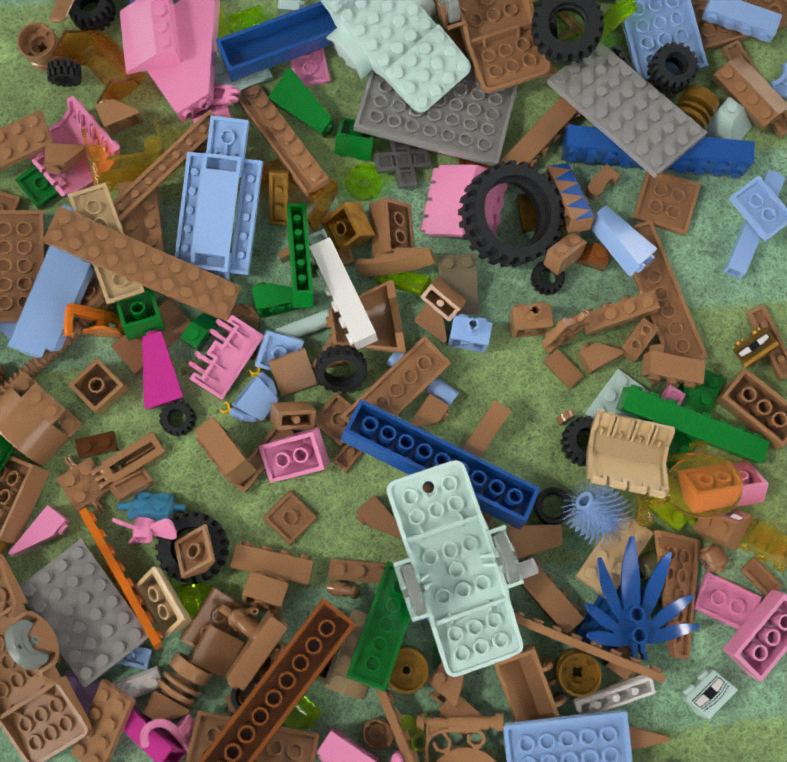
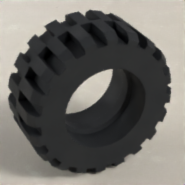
(567, 51)

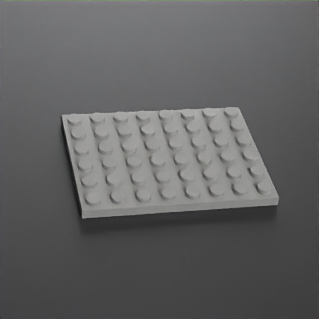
(459, 124)

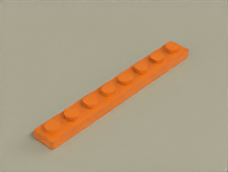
(125, 583)

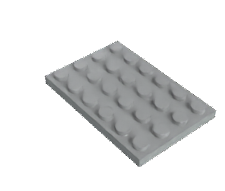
(85, 612)

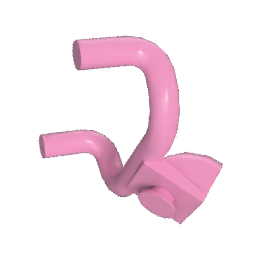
(181, 732)

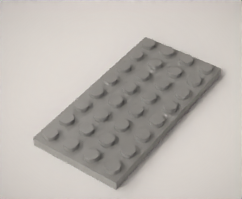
(627, 109)

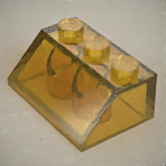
(766, 543)

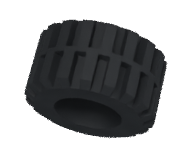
(93, 19)
(682, 58)
(569, 439)

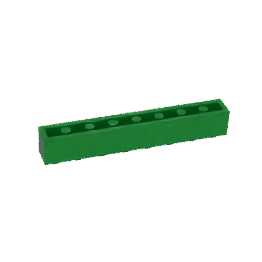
(692, 424)

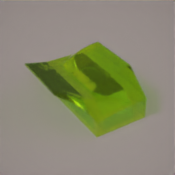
(193, 595)
(303, 714)

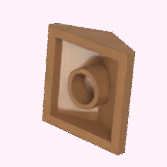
(194, 552)

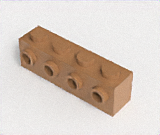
(622, 312)

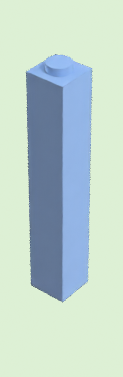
(748, 238)

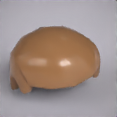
(372, 730)

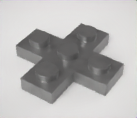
(403, 163)

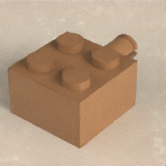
(530, 320)

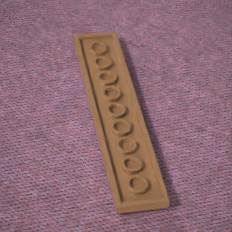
(141, 263)

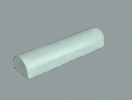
(305, 325)

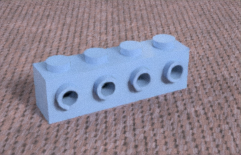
(743, 18)

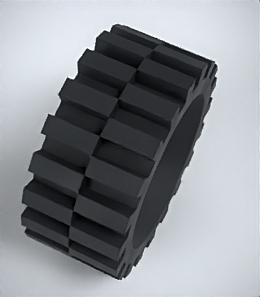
(218, 540)

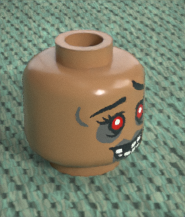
(713, 558)

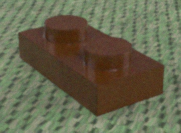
(96, 444)

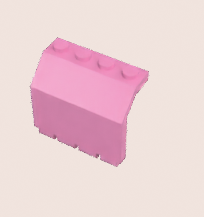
(69, 132)
(445, 197)

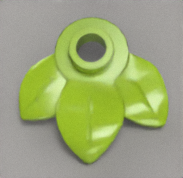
(410, 724)

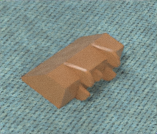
(528, 686)

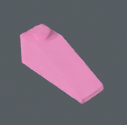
(44, 528)

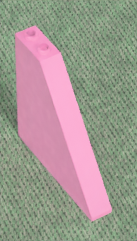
(191, 83)

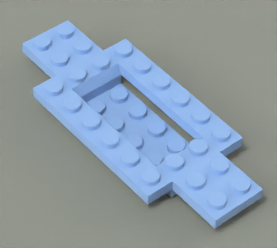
(211, 199)

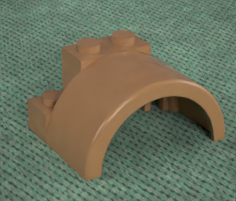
(30, 420)

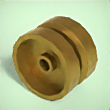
(419, 670)

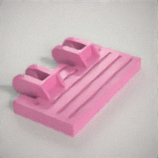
(227, 357)

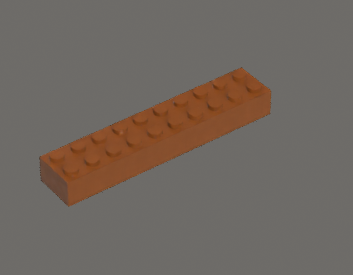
(281, 686)

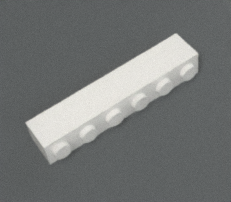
(343, 294)

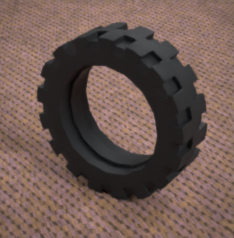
(340, 353)

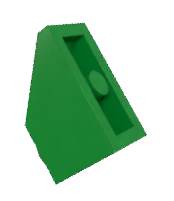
(198, 331)

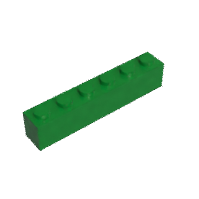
(299, 255)

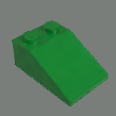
(273, 299)

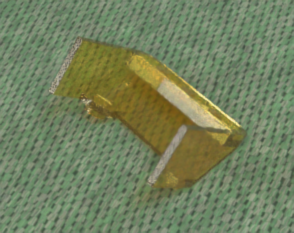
(122, 167)

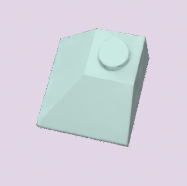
(729, 121)

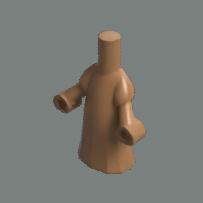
(241, 620)

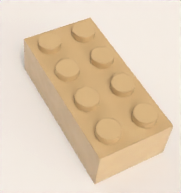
(613, 554)

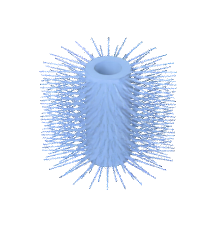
(597, 512)

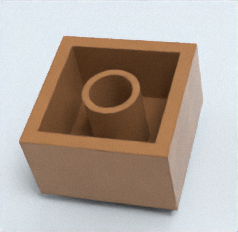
(98, 387)

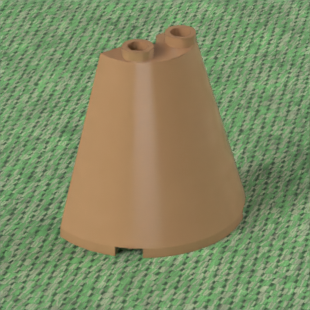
(384, 316)

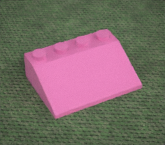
(149, 35)

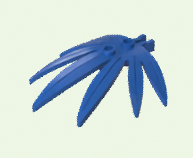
(633, 621)

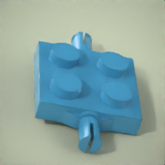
(152, 505)

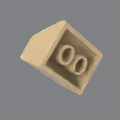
(163, 602)

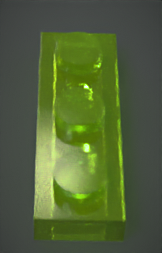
(407, 281)

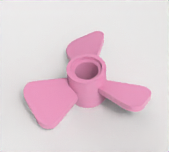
(146, 528)

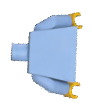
(254, 400)

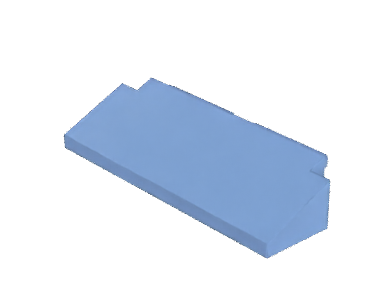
(41, 322)

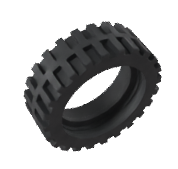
(544, 202)

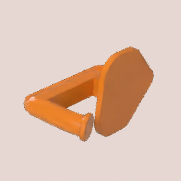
(102, 318)

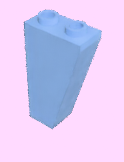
(622, 241)

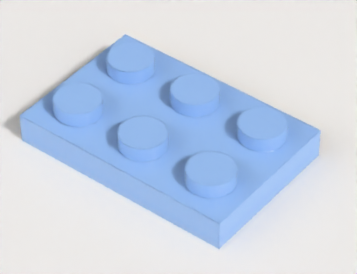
(760, 208)

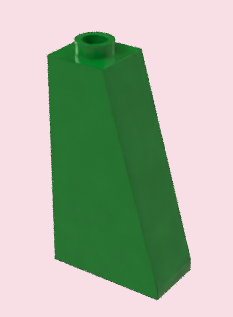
(296, 100)

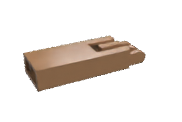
(135, 456)

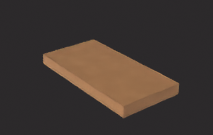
(175, 324)

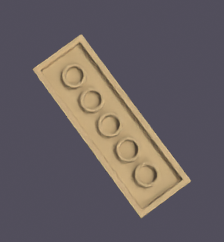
(98, 206)

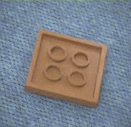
(667, 202)

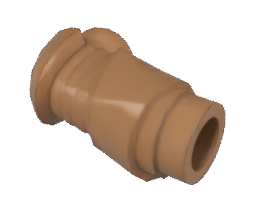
(343, 589)

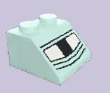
(708, 693)

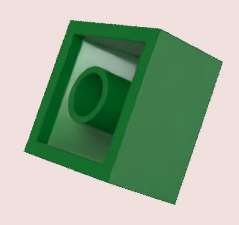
(353, 143)
(140, 315)

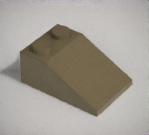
(461, 274)

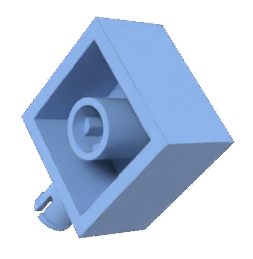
(470, 333)

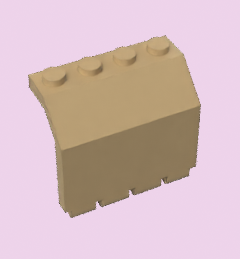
(629, 454)

